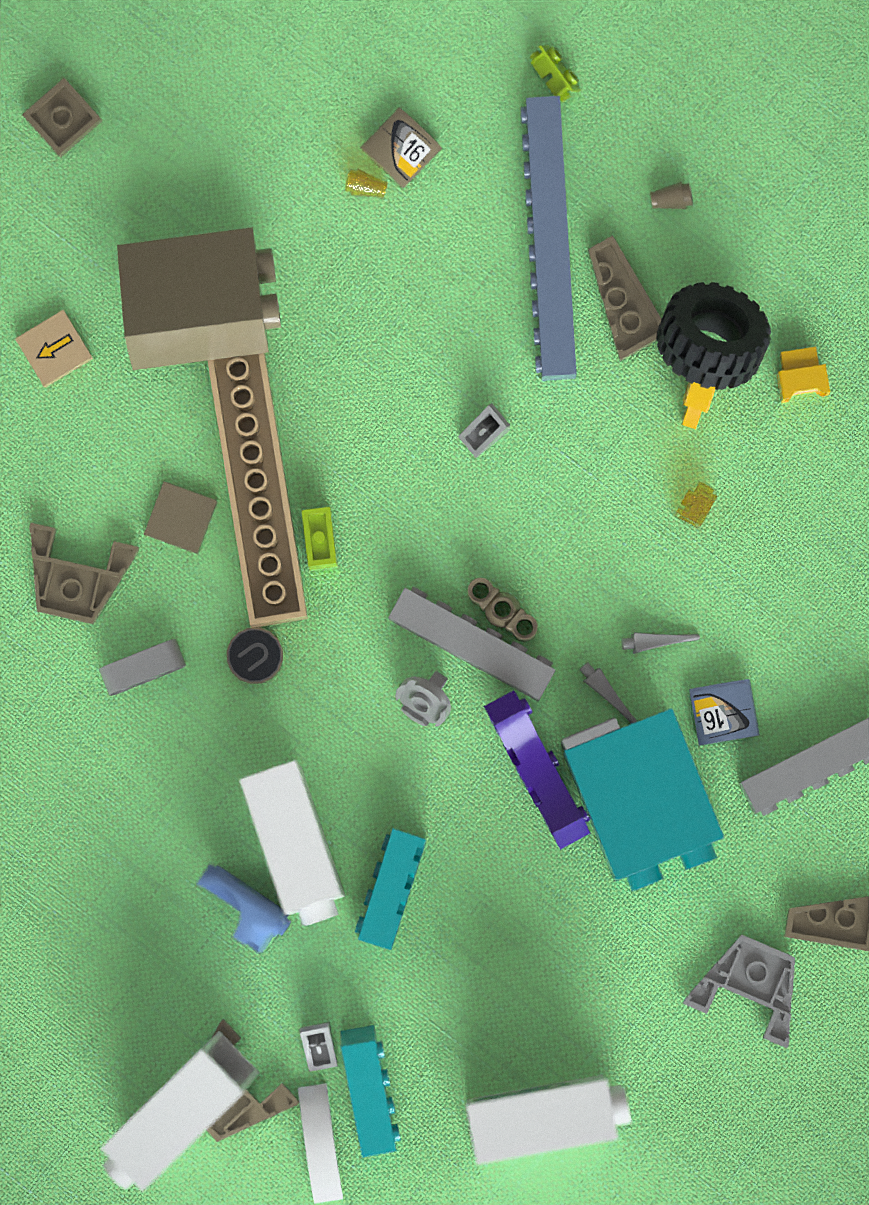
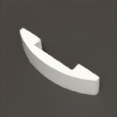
(320, 1143)

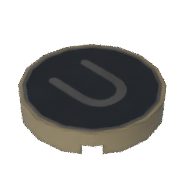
(254, 655)

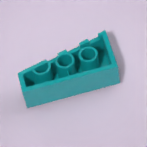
(391, 890)
(368, 1091)

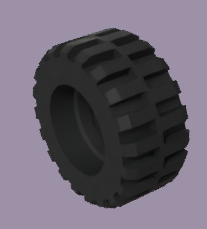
(705, 358)

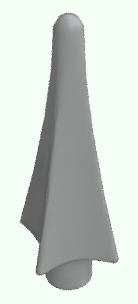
(645, 641)
(600, 684)

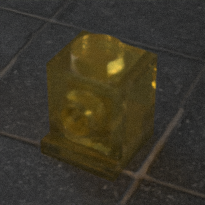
(696, 505)

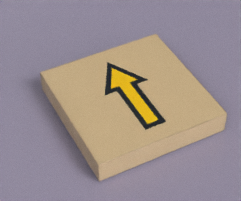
(54, 348)

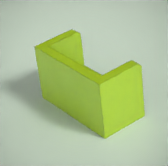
(319, 538)

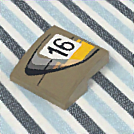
(401, 147)

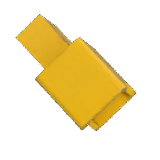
(801, 374)
(696, 400)

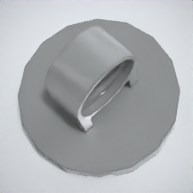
(424, 699)

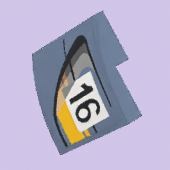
(724, 712)

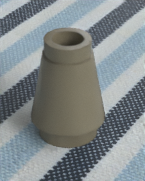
(672, 197)

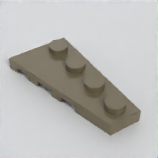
(626, 303)

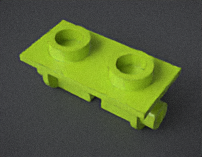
(550, 62)

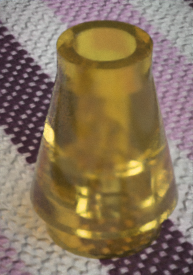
(363, 184)

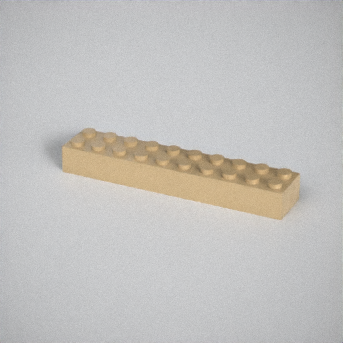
(257, 490)

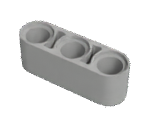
(142, 667)

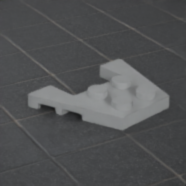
(756, 974)

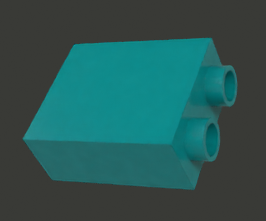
(645, 799)

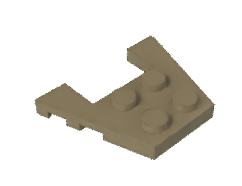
(73, 588)
(246, 1109)

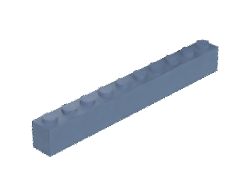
(550, 238)

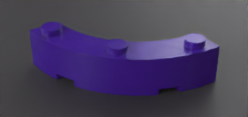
(537, 769)

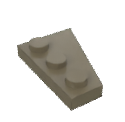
(831, 923)

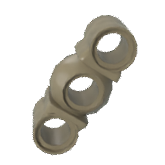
(509, 622)

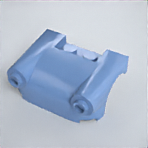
(259, 915)

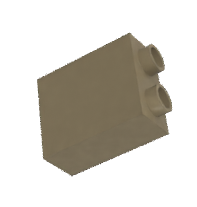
(196, 298)

